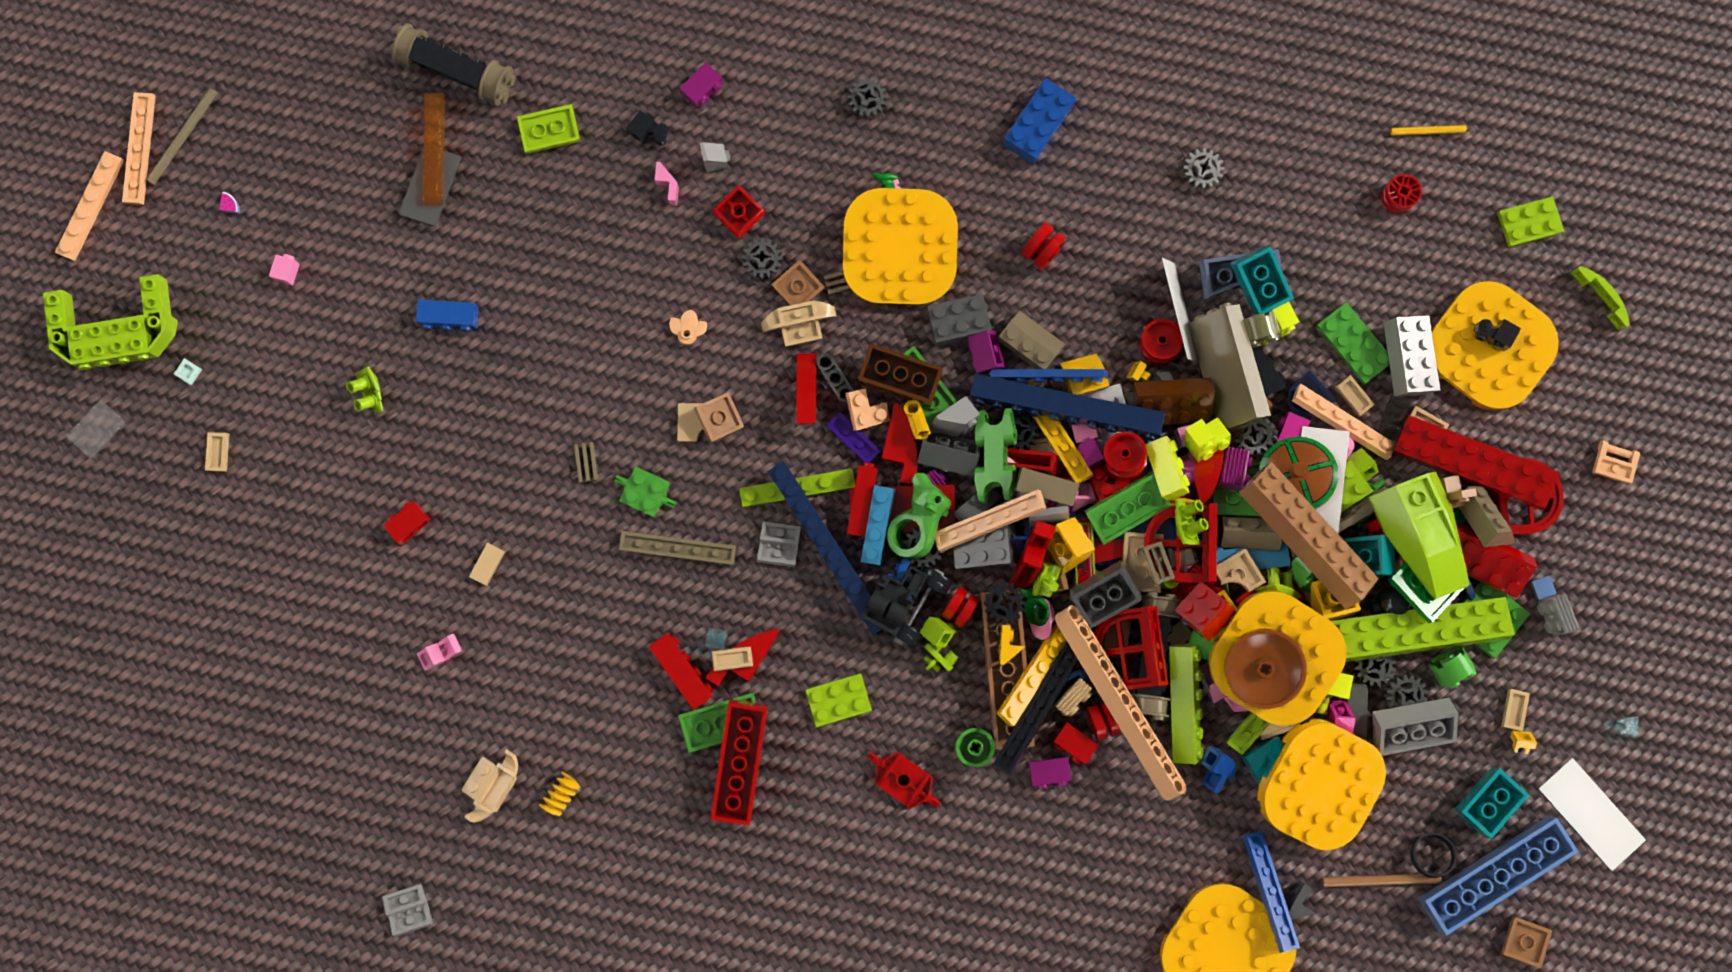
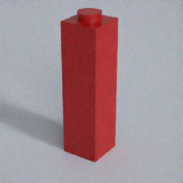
(862, 499)

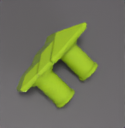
(369, 385)
(1186, 526)
(1274, 583)

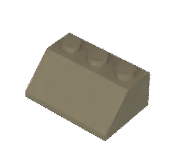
(1030, 341)
(1051, 487)
(1486, 519)
(1248, 534)

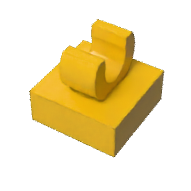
(1137, 372)
(1523, 740)

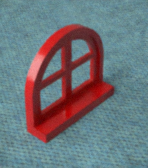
(1556, 506)
(1208, 546)
(1151, 646)

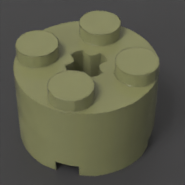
(1262, 328)

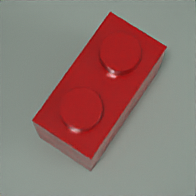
(407, 522)
(1074, 743)

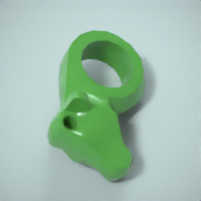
(927, 508)

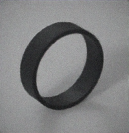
(1449, 844)

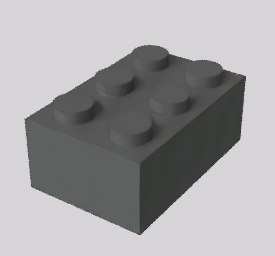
(958, 319)
(988, 550)
(1105, 594)

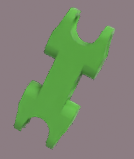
(995, 443)

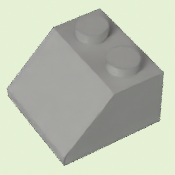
(956, 419)

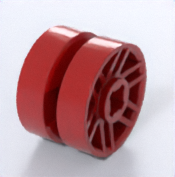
(1401, 193)
(960, 607)
(1102, 722)

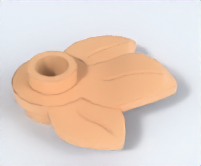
(687, 325)

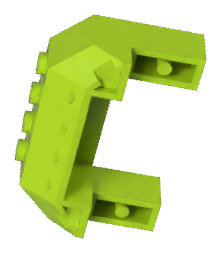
(111, 340)

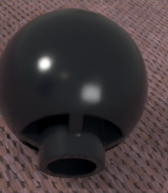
(1390, 601)

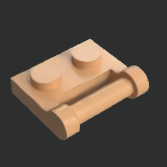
(1615, 468)

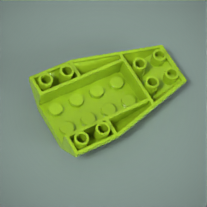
(1424, 532)

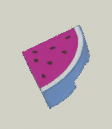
(229, 203)

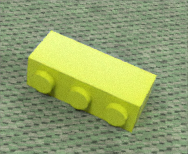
(1167, 468)

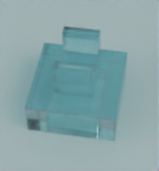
(716, 638)
(1631, 726)

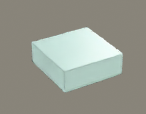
(187, 371)

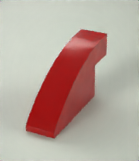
(806, 390)
(901, 445)
(1038, 461)
(1207, 476)
(1032, 555)
(759, 646)

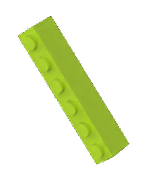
(1186, 703)

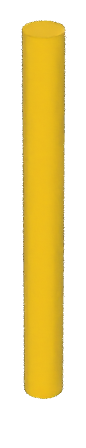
(1428, 130)

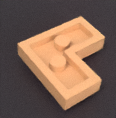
(864, 415)

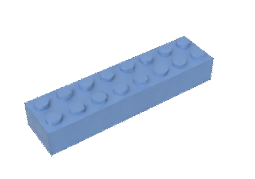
(1498, 875)

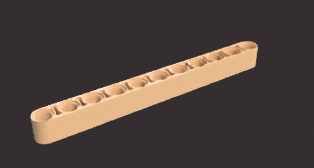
(1120, 703)

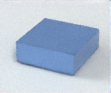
(1543, 587)

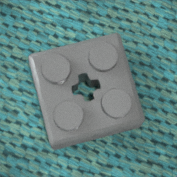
(1557, 614)

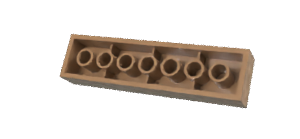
(1309, 535)
(1001, 677)

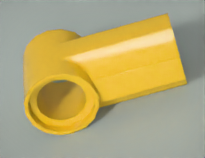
(917, 420)

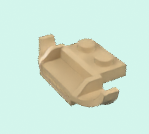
(799, 321)
(490, 785)

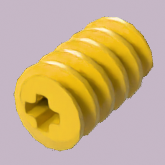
(560, 795)

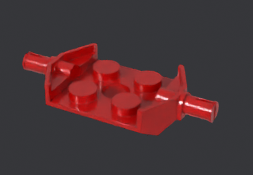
(919, 785)

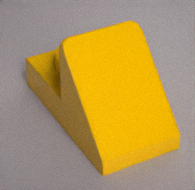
(1007, 651)

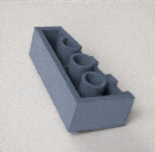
(1218, 274)

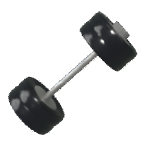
(934, 582)

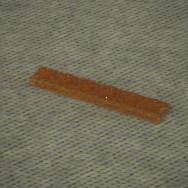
(433, 148)

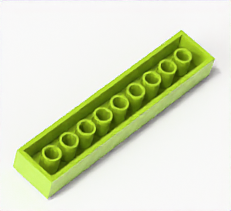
(1410, 633)

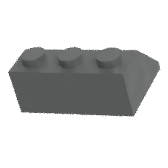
(949, 453)

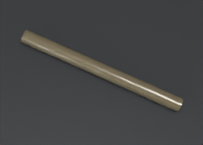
(182, 136)

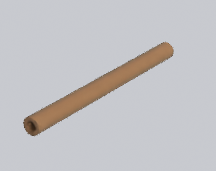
(1379, 880)

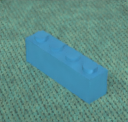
(878, 525)
(1262, 558)

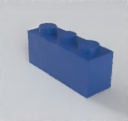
(447, 315)

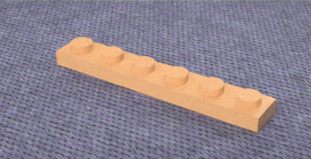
(138, 148)
(89, 206)
(1343, 421)
(990, 520)

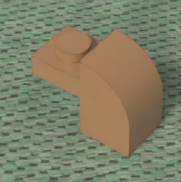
(1455, 493)

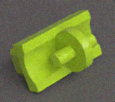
(1046, 580)
(946, 662)

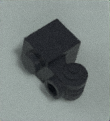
(644, 126)
(1501, 337)

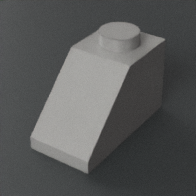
(714, 156)

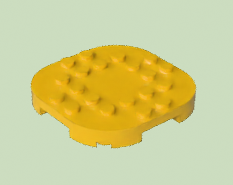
(900, 246)
(1477, 370)
(1316, 636)
(1322, 785)
(1223, 933)

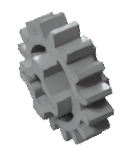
(1196, 166)

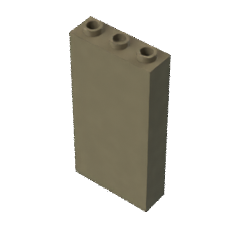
(1229, 360)

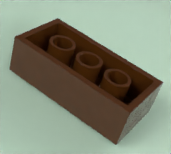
(900, 375)
(1180, 399)

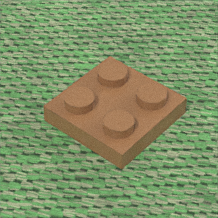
(798, 285)
(718, 417)
(1526, 942)

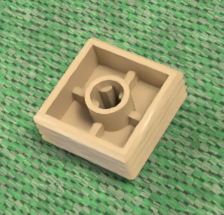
(1071, 698)

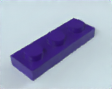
(853, 438)

